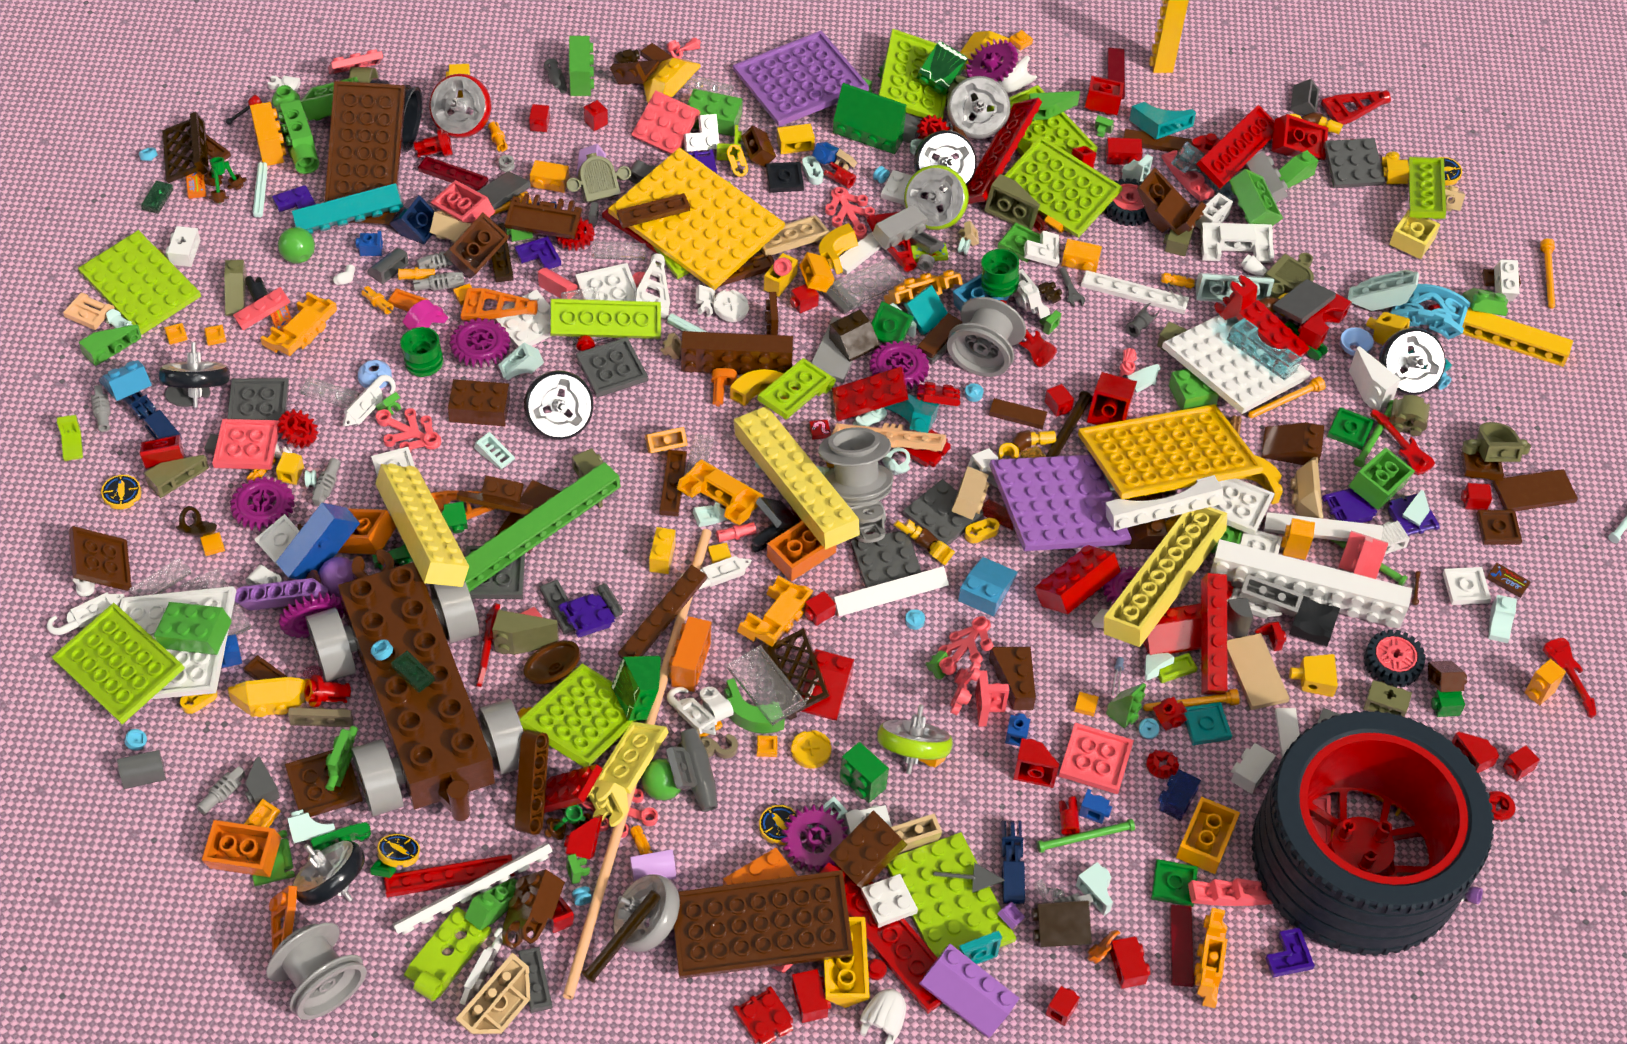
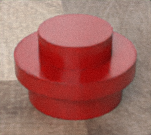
(584, 343)
(876, 969)

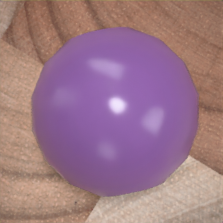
(335, 572)

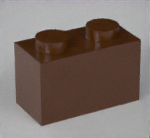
(758, 146)
(1446, 676)

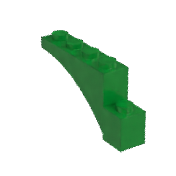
(456, 520)

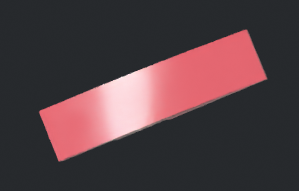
(1191, 180)
(1226, 893)

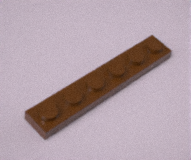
(664, 613)

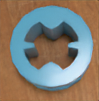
(881, 174)
(1444, 381)
(582, 896)

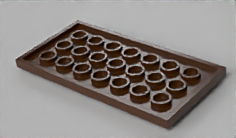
(364, 140)
(762, 924)

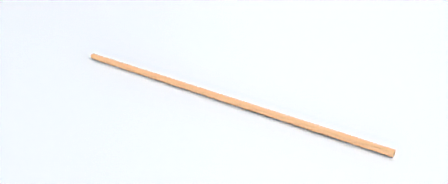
(617, 830)

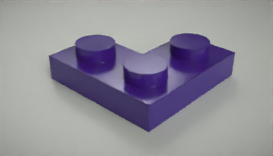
(297, 197)
(539, 249)
(1294, 957)

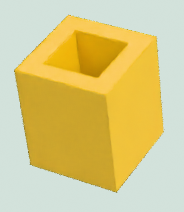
(290, 468)

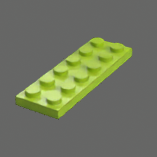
(1427, 188)
(605, 318)

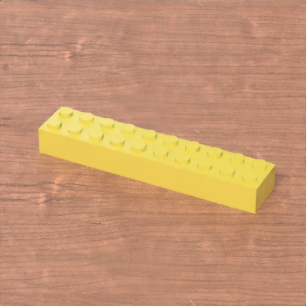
(796, 477)
(421, 525)
(1164, 575)

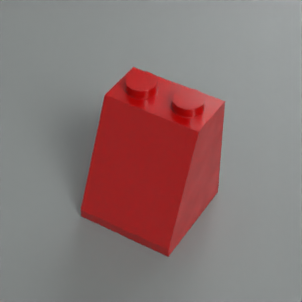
(1111, 399)

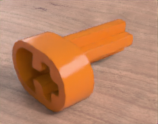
(720, 378)

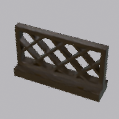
(197, 144)
(771, 651)

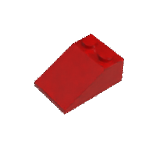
(1297, 135)
(837, 675)

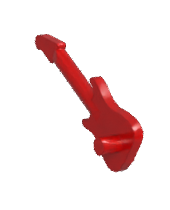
(1041, 350)
(1412, 453)
(488, 636)
(1560, 652)

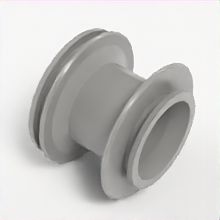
(986, 336)
(856, 466)
(316, 970)

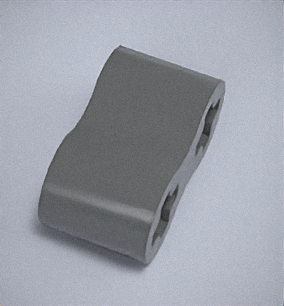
(639, 171)

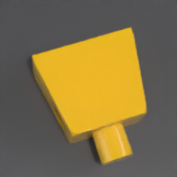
(1386, 326)
(1317, 674)

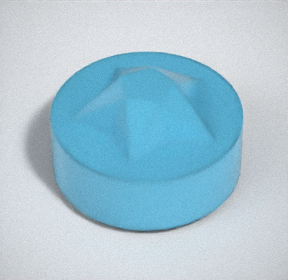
(148, 154)
(974, 392)
(915, 619)
(381, 649)
(1149, 728)
(135, 739)

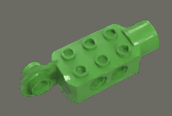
(296, 128)

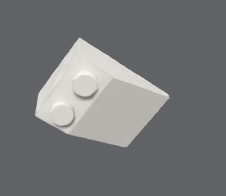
(1373, 380)

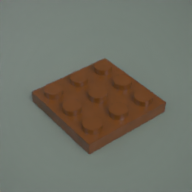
(99, 558)
(308, 785)

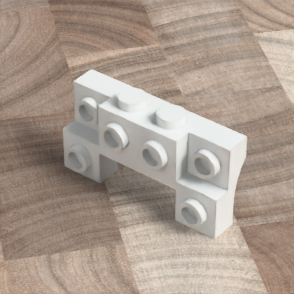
(1237, 237)
(1029, 296)

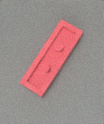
(261, 308)

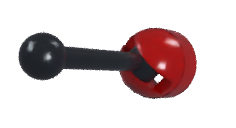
(252, 101)

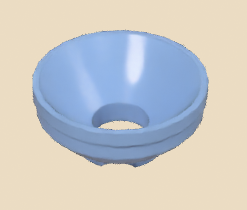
(1356, 337)
(367, 377)

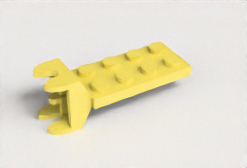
(625, 769)

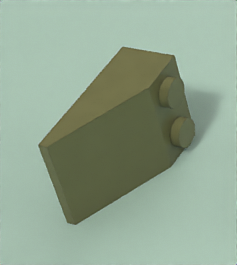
(1011, 202)
(522, 633)

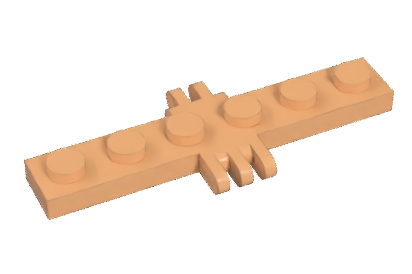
(902, 438)

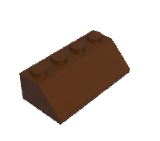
(1147, 534)

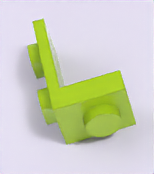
(722, 148)
(70, 437)

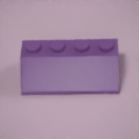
(969, 991)

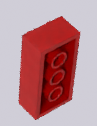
(1077, 579)

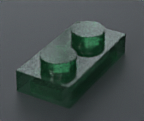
(157, 197)
(412, 671)

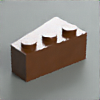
(1015, 668)

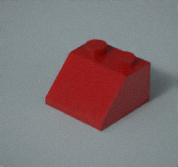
(1104, 95)
(161, 450)
(1035, 764)

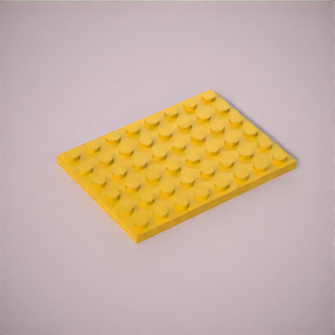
(717, 231)
(1169, 451)

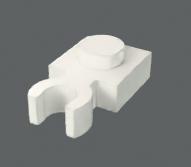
(275, 82)
(705, 297)

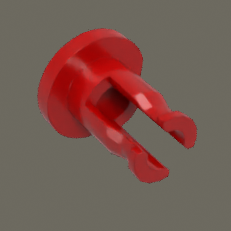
(434, 145)
(320, 691)

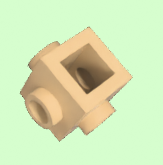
(1456, 200)

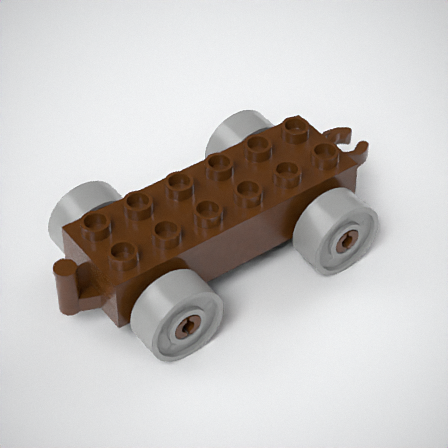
(431, 732)

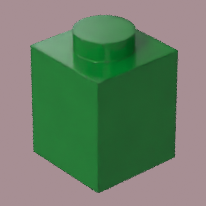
(1448, 703)

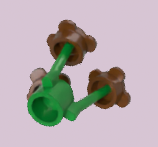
(214, 178)
(572, 815)

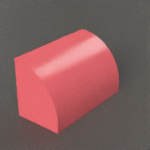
(554, 282)

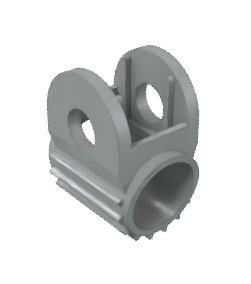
(870, 520)

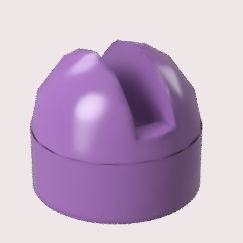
(1474, 894)

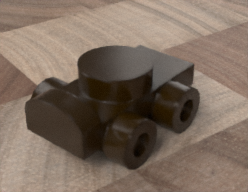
(627, 55)
(1049, 292)

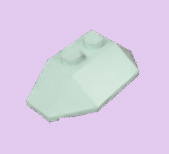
(1384, 290)

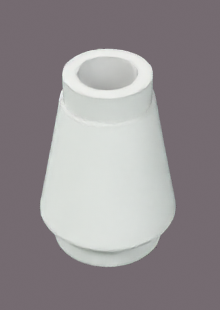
(1253, 266)

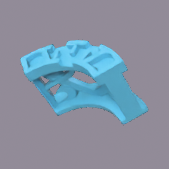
(1437, 319)

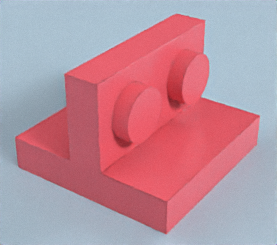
(1363, 555)
(989, 698)

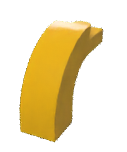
(835, 243)
(752, 384)
(1268, 479)

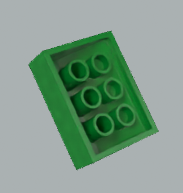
(869, 118)

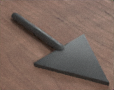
(981, 879)

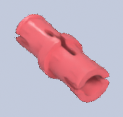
(736, 532)

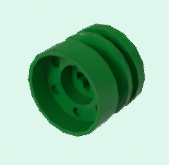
(1000, 272)
(422, 351)

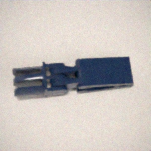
(155, 421)
(1012, 871)

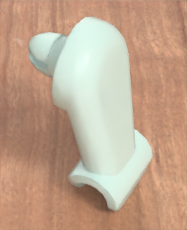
(114, 317)
(871, 417)

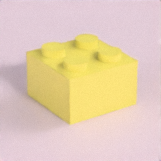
(1414, 235)

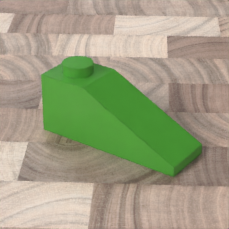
(1298, 168)

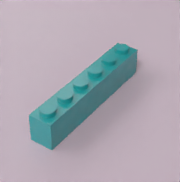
(349, 208)

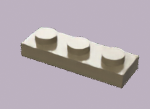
(320, 717)

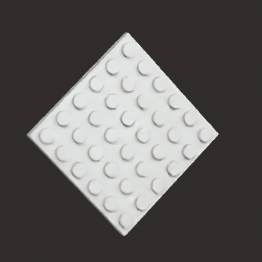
(1227, 368)
(201, 669)

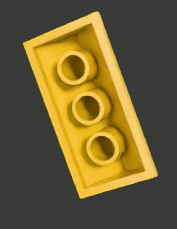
(848, 976)

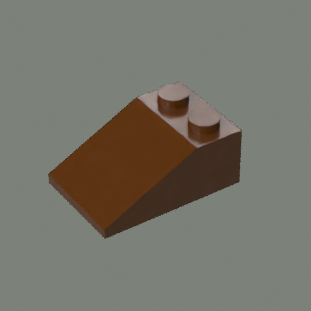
(1152, 192)
(476, 245)
(1293, 442)

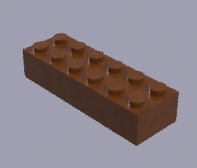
(741, 352)

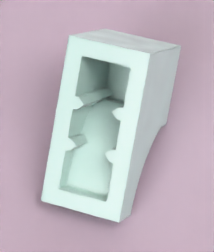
(1137, 169)
(522, 360)
(1501, 618)
(305, 828)
(1095, 882)

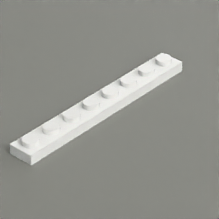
(465, 893)

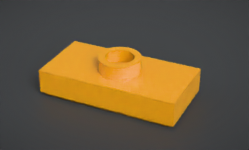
(263, 815)

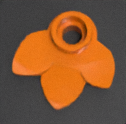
(1098, 952)

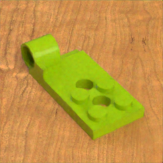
(805, 377)
(434, 971)

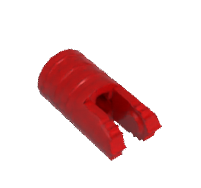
(841, 175)
(1069, 817)

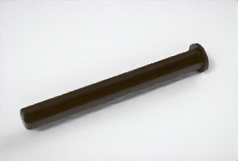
(1069, 425)
(621, 936)

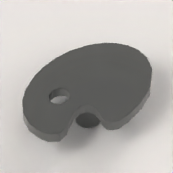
(180, 396)

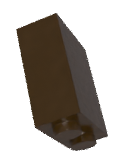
(1062, 923)

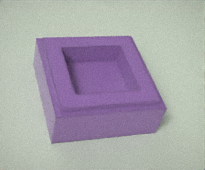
(1011, 915)

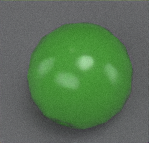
(296, 245)
(658, 780)

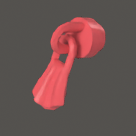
(693, 44)
(1128, 366)

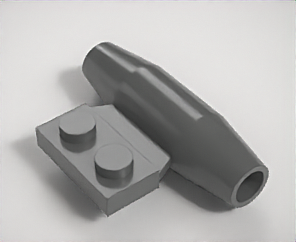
(693, 769)

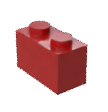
(1123, 150)
(1129, 962)
(810, 995)

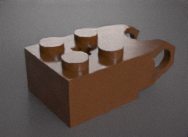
(531, 906)

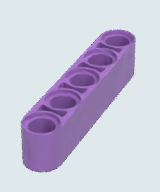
(278, 594)

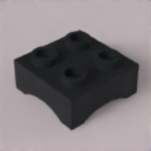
(1314, 621)

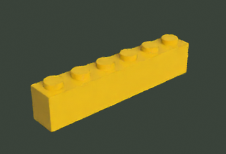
(1168, 35)
(1517, 337)

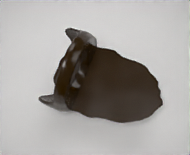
(199, 527)

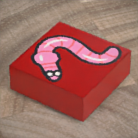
(819, 429)

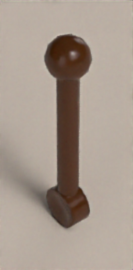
(1415, 601)

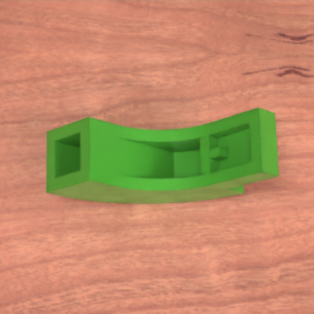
(747, 715)

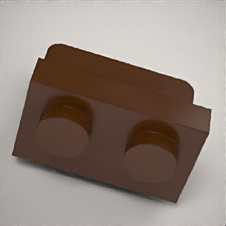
(633, 72)
(1179, 213)

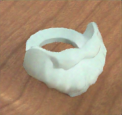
(893, 466)

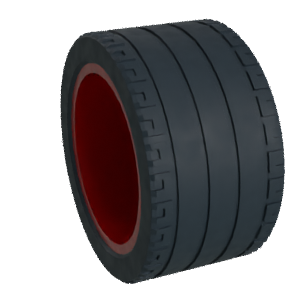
(1351, 888)

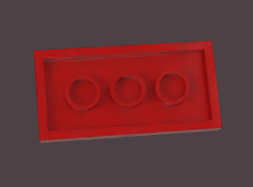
(870, 393)
(570, 787)

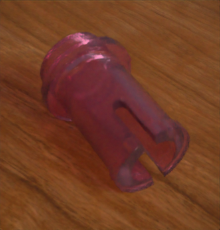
(315, 669)

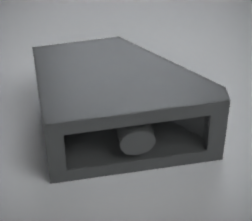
(260, 784)

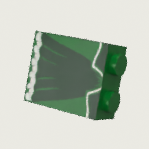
(942, 68)
(637, 685)

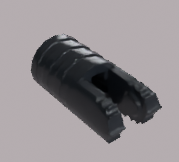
(257, 288)
(765, 536)

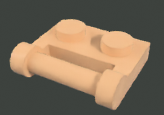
(86, 315)

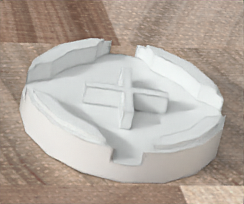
(731, 305)

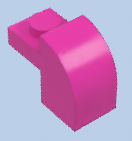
(423, 314)

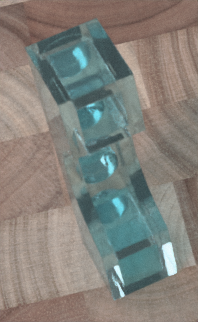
(1186, 161)
(1279, 361)

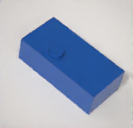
(317, 540)

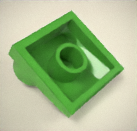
(1487, 301)

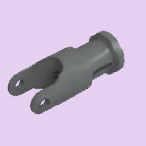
(555, 74)
(1140, 322)

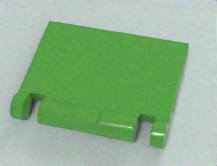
(282, 862)

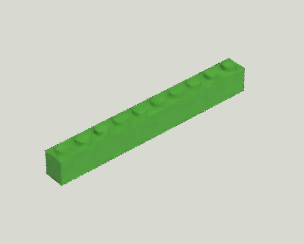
(540, 524)

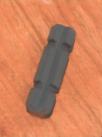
(610, 600)

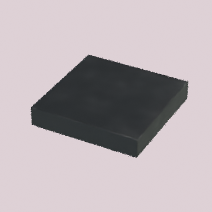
(784, 177)
(777, 513)

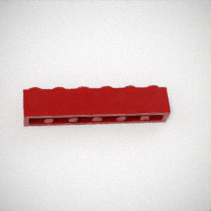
(1214, 634)

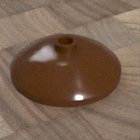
(552, 662)

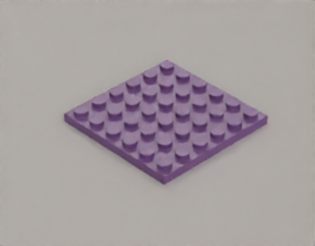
(798, 77)
(1057, 502)

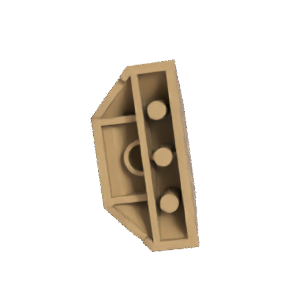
(1307, 490)
(498, 999)

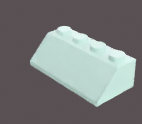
(1216, 286)

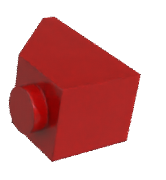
(1477, 749)
(584, 838)

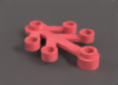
(841, 195)
(409, 431)
(979, 626)
(961, 694)
(641, 815)

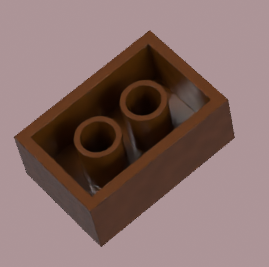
(479, 402)
(867, 849)

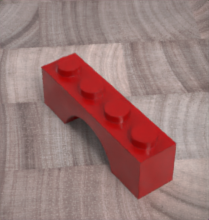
(1315, 329)

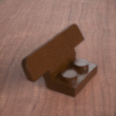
(498, 494)

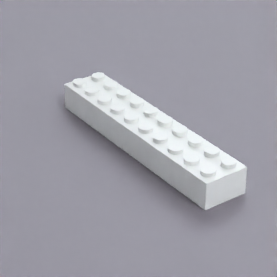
(1352, 593)

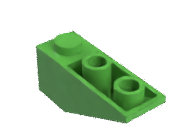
(1054, 103)
(106, 343)
(1126, 705)
(491, 904)

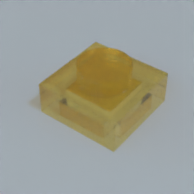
(1032, 452)

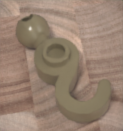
(713, 747)

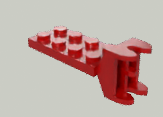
(1271, 330)

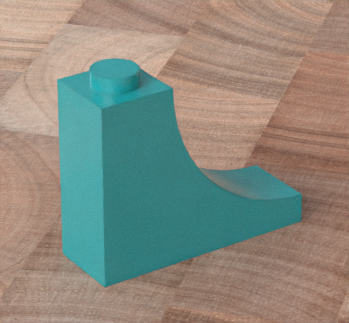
(1160, 122)
(918, 413)

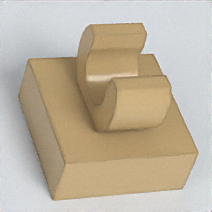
(846, 159)
(969, 232)
(672, 346)

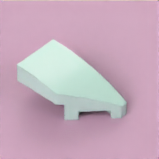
(1145, 377)
(1417, 509)
(709, 515)
(1155, 662)

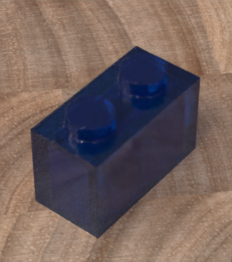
(1179, 794)

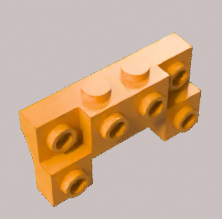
(910, 287)
(303, 327)
(721, 487)
(781, 615)
(1212, 957)

